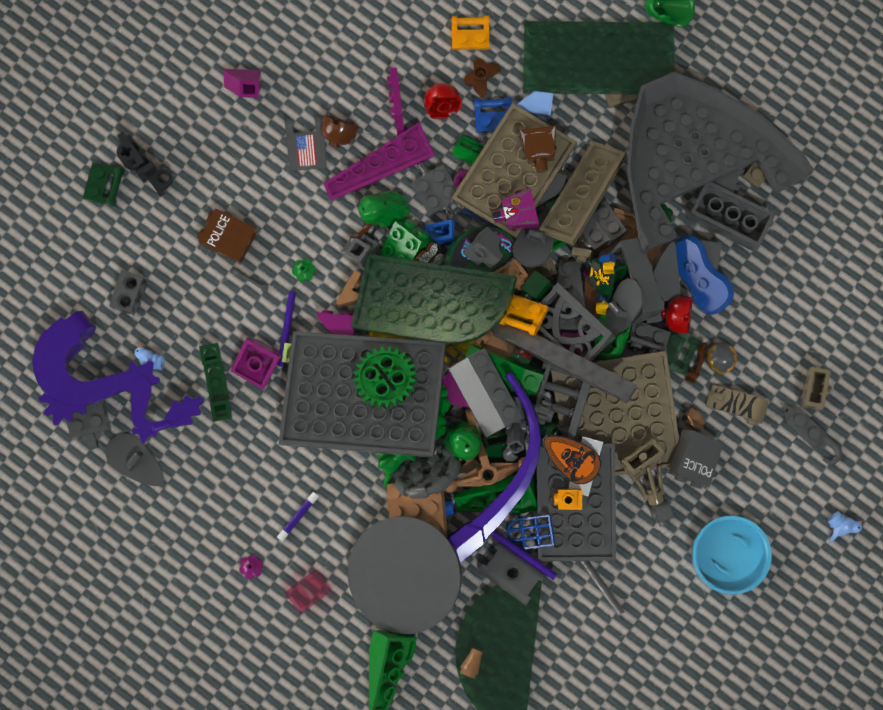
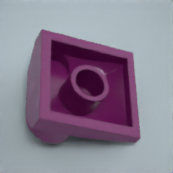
(256, 362)

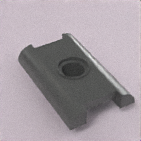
(498, 570)

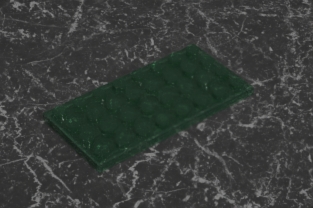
(595, 56)

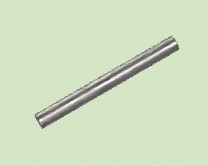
(602, 587)

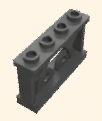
(596, 328)

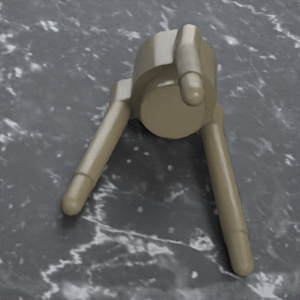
(654, 494)

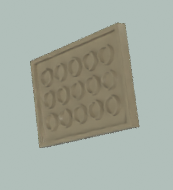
(504, 170)

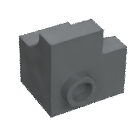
(485, 248)
(358, 249)

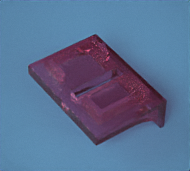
(316, 586)

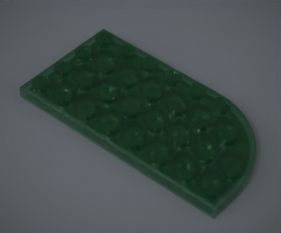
(430, 300)

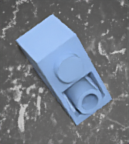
(538, 104)

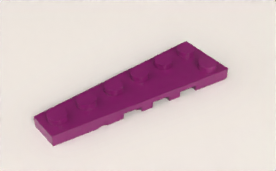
(395, 156)

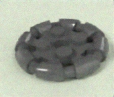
(417, 484)

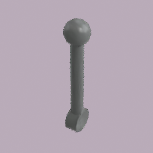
(264, 288)

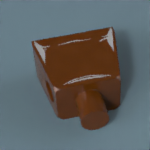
(539, 146)

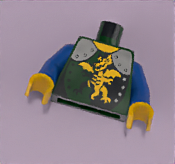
(604, 277)

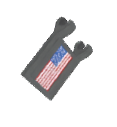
(305, 149)

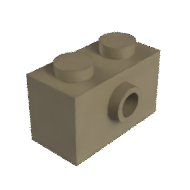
(816, 388)

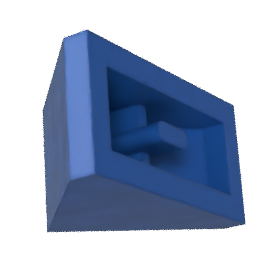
(442, 232)

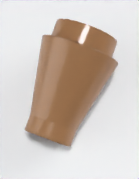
(471, 664)

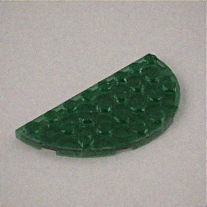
(506, 636)

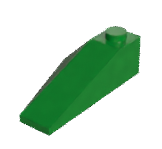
(479, 498)
(387, 660)

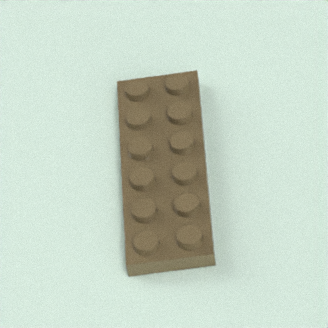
(583, 193)

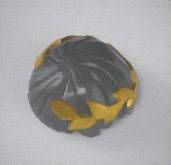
(721, 357)

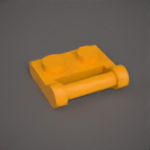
(470, 38)
(525, 310)

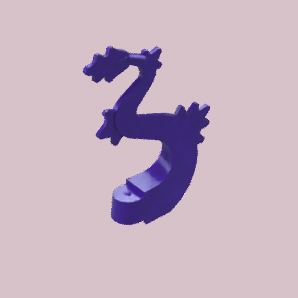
(67, 395)

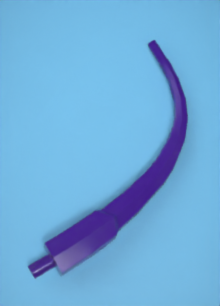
(474, 533)

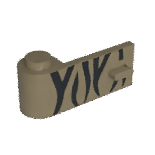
(738, 403)

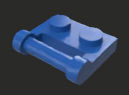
(489, 121)

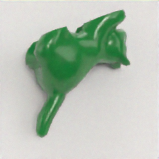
(390, 463)

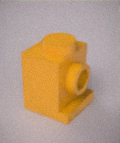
(574, 493)

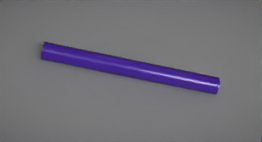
(287, 324)
(523, 554)

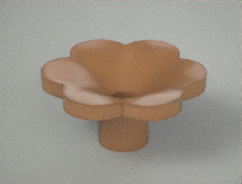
(695, 419)

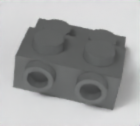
(603, 228)

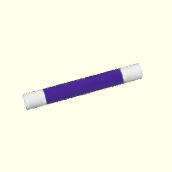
(297, 517)

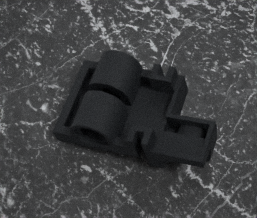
(137, 161)

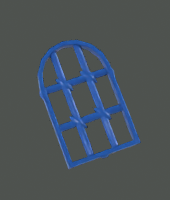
(539, 537)

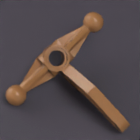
(475, 477)

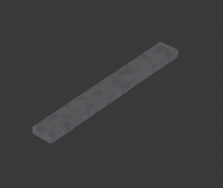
(567, 362)

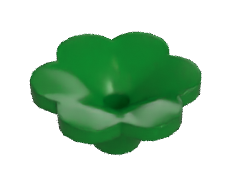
(307, 273)

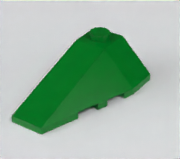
(527, 376)

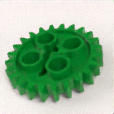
(399, 367)

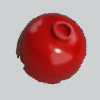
(442, 100)
(678, 314)

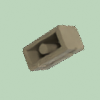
(646, 455)

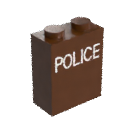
(227, 236)

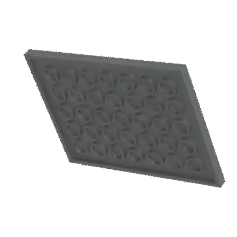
(327, 412)

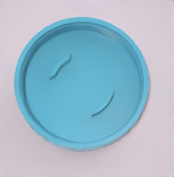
(731, 555)

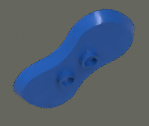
(707, 286)

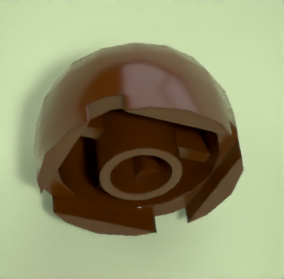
(338, 131)

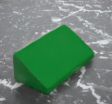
(467, 149)

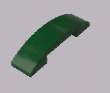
(216, 382)

